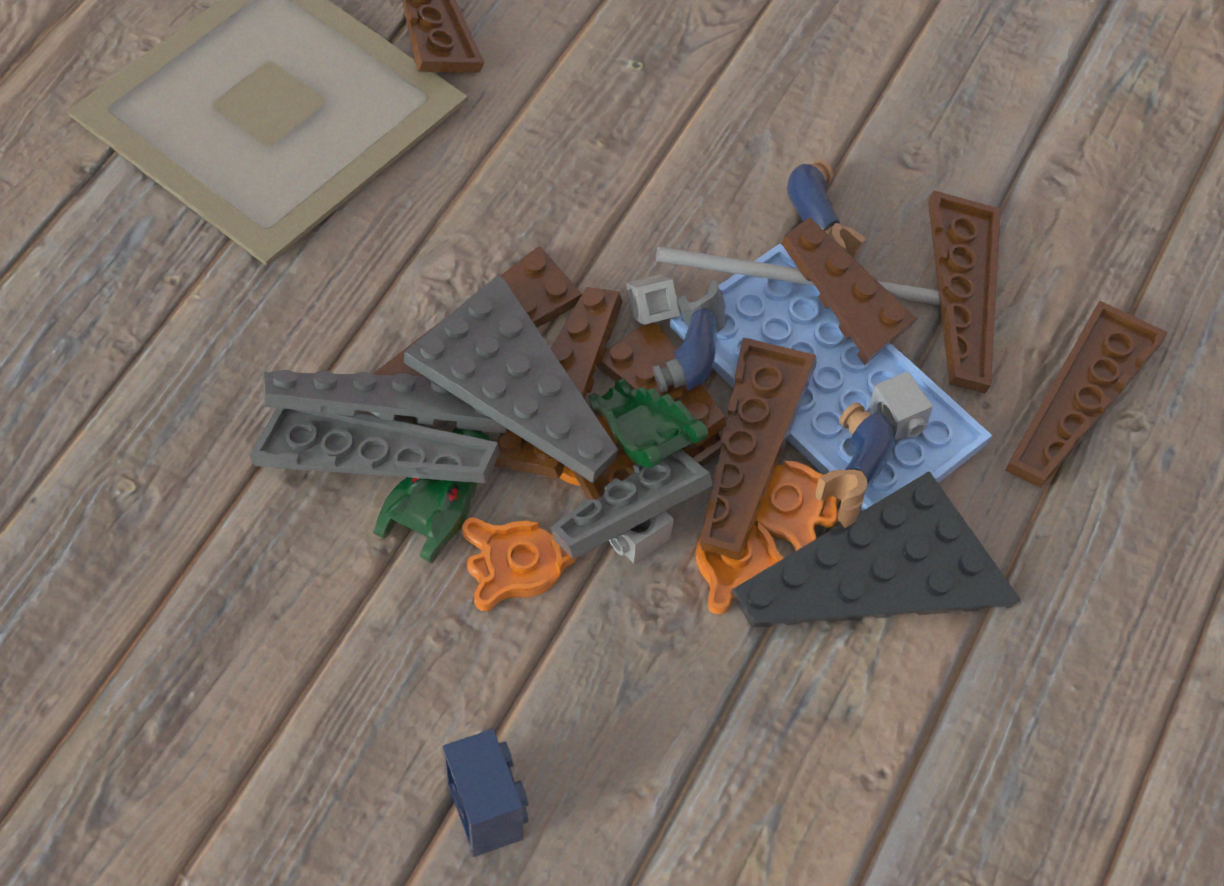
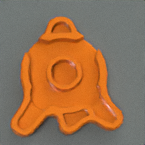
(791, 507)
(513, 560)
(727, 573)

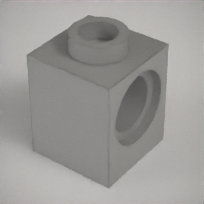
(652, 299)
(902, 405)
(641, 544)

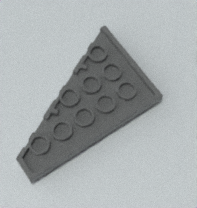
(507, 371)

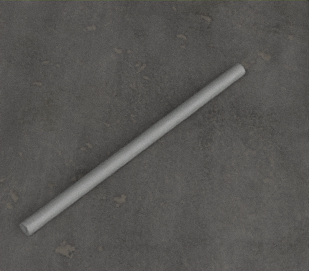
(777, 272)

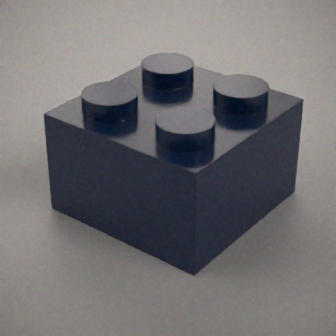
(485, 791)

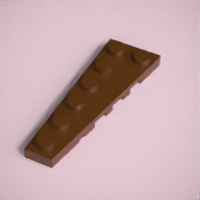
(966, 270)
(759, 420)

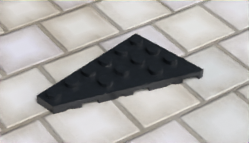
(895, 560)

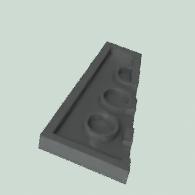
(630, 503)

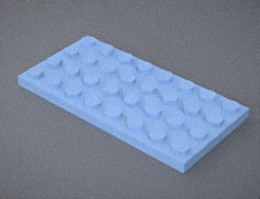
(796, 319)

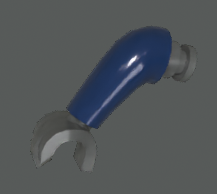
(698, 350)

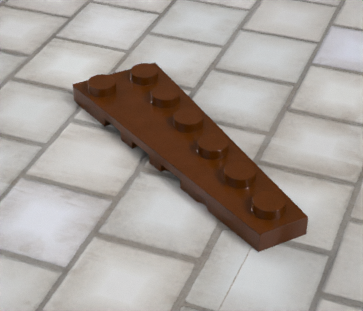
(441, 37)
(538, 287)
(579, 351)
(1093, 376)

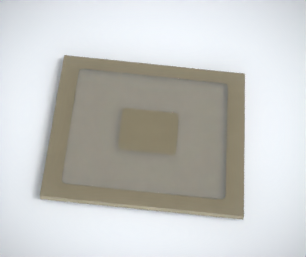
(268, 115)

